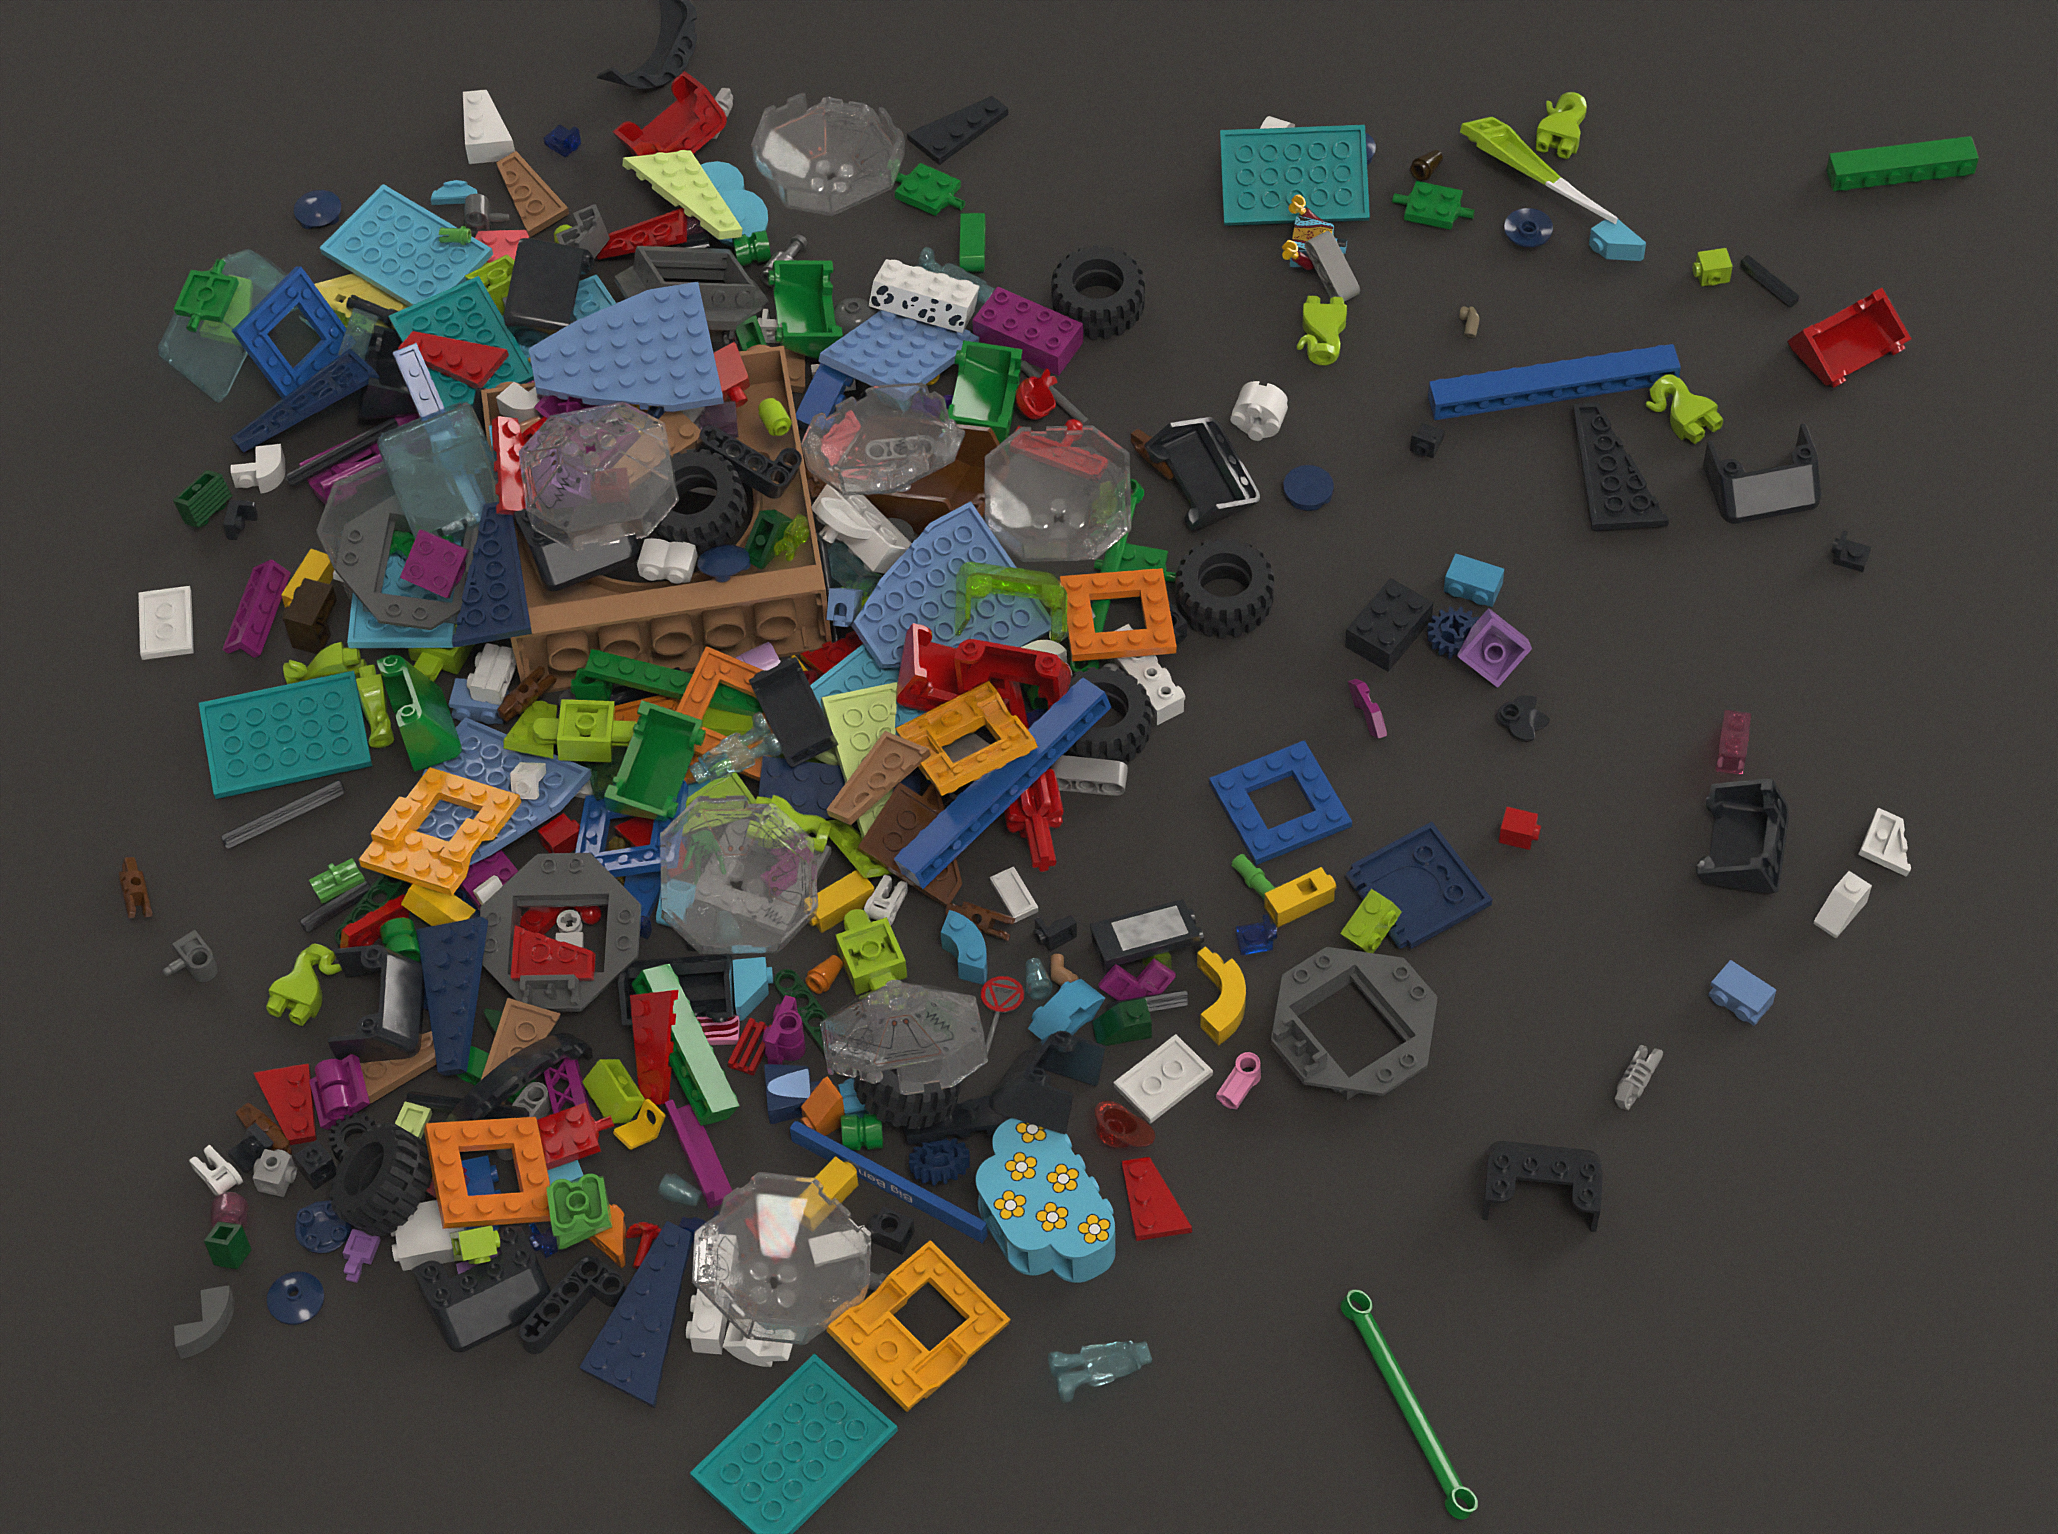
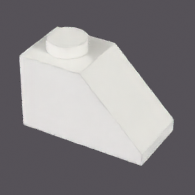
(1843, 904)

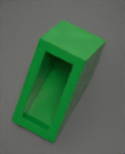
(748, 334)

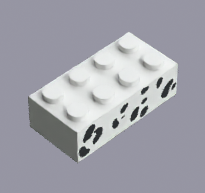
(924, 295)

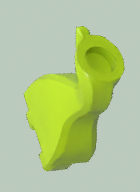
(1561, 127)
(1323, 325)
(1688, 411)
(329, 661)
(374, 706)
(808, 823)
(301, 988)

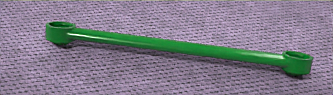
(1110, 564)
(1409, 1405)

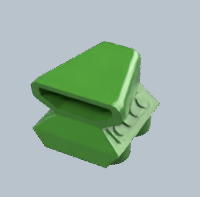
(578, 1209)

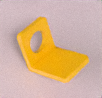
(641, 1130)

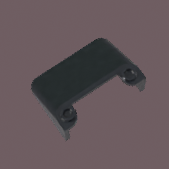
(1205, 469)

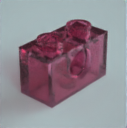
(1733, 742)

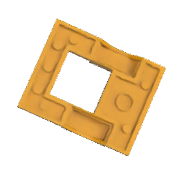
(964, 716)
(427, 860)
(892, 1352)

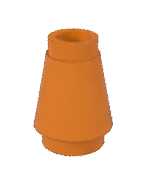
(824, 974)

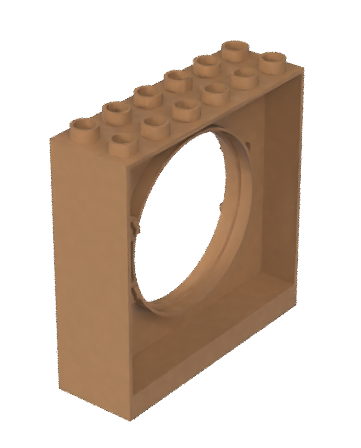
(674, 621)

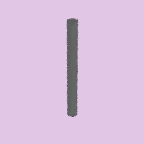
(1059, 398)

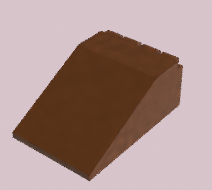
(945, 488)

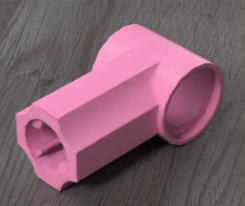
(1240, 1082)

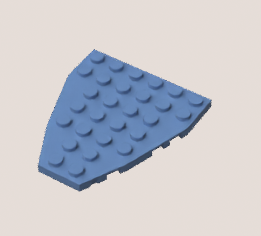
(635, 352)
(923, 592)
(488, 763)

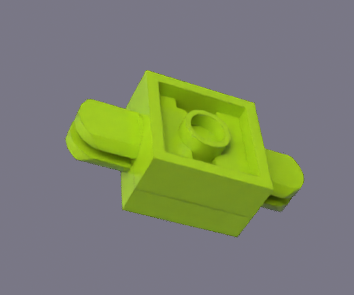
(496, 279)
(433, 660)
(581, 719)
(869, 952)

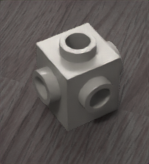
(274, 1172)

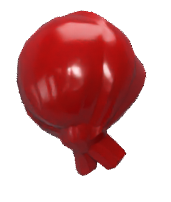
(1034, 396)

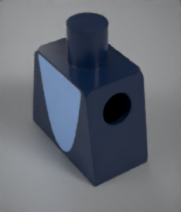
(787, 1090)

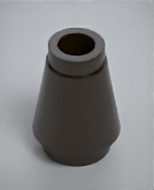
(1425, 165)

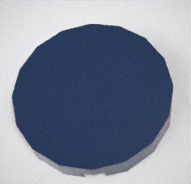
(1308, 487)

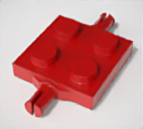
(570, 1135)

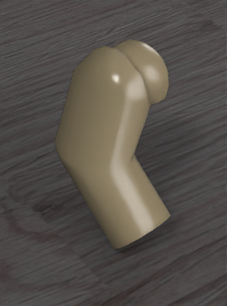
(1472, 323)

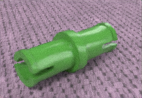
(1253, 876)

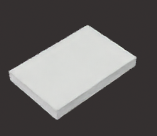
(165, 622)
(1163, 1078)

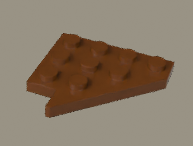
(900, 824)

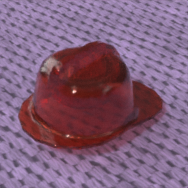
(1120, 1127)

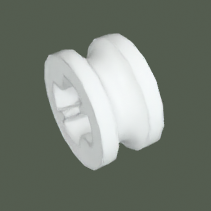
(566, 916)

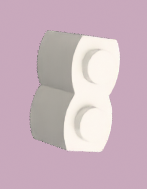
(667, 560)

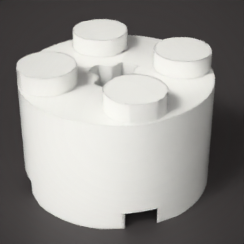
(1259, 410)

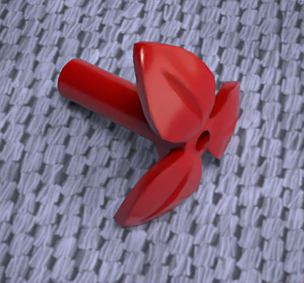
(649, 1233)

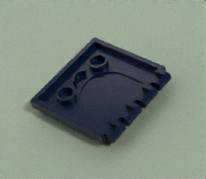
(1423, 881)

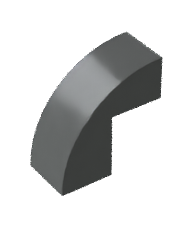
(216, 1313)

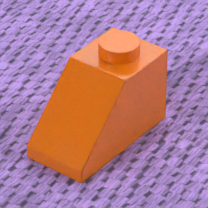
(823, 1108)
(613, 1240)

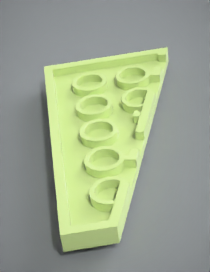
(685, 183)
(857, 723)

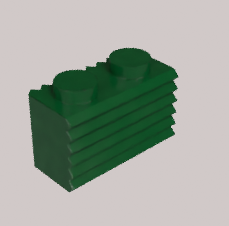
(202, 498)

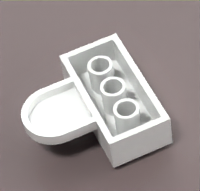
(861, 528)

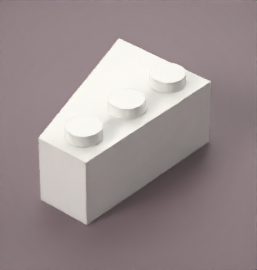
(484, 130)

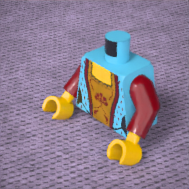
(1306, 227)

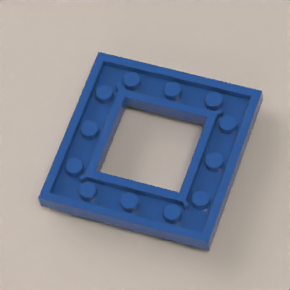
(253, 331)
(1263, 843)
(626, 861)

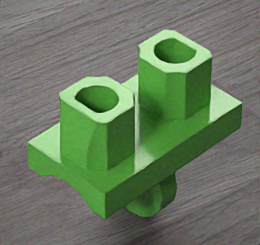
(336, 880)

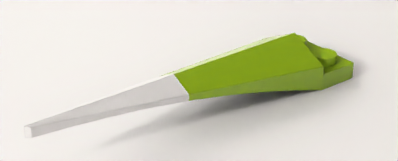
(1505, 145)

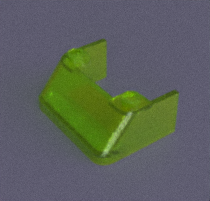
(979, 579)

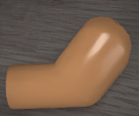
(1058, 972)

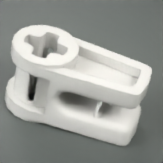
(879, 907)
(222, 1177)

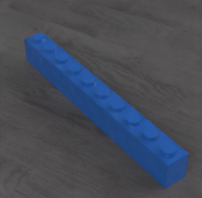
(1551, 382)
(999, 788)

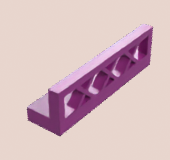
(257, 609)
(575, 1086)
(699, 1154)

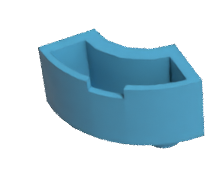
(967, 946)
(1067, 1009)

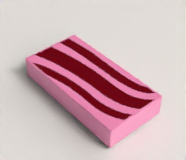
(721, 1032)

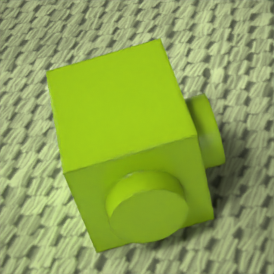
(1713, 267)

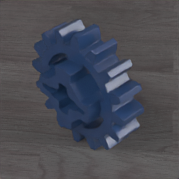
(1450, 630)
(939, 1161)

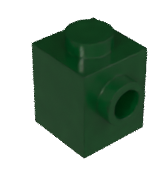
(227, 1245)

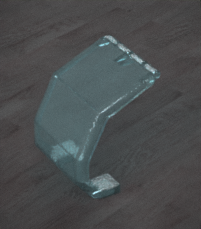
(213, 353)
(440, 469)

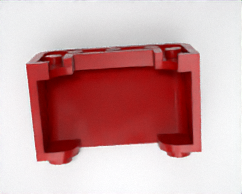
(682, 126)
(1851, 338)
(980, 660)
(929, 672)

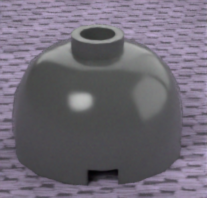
(852, 313)

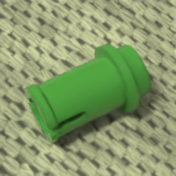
(456, 235)

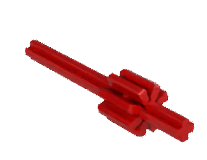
(1038, 805)

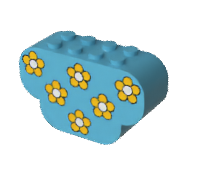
(1044, 1205)

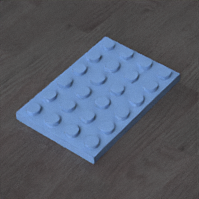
(895, 350)

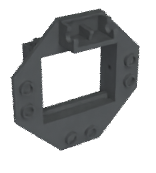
(723, 303)
(364, 562)
(561, 882)
(1390, 987)

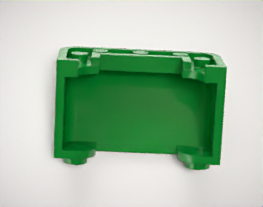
(804, 306)
(986, 386)
(422, 713)
(655, 763)

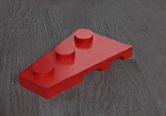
(366, 930)

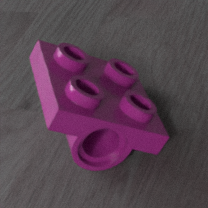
(435, 564)
(479, 872)
(786, 1035)
(338, 1089)

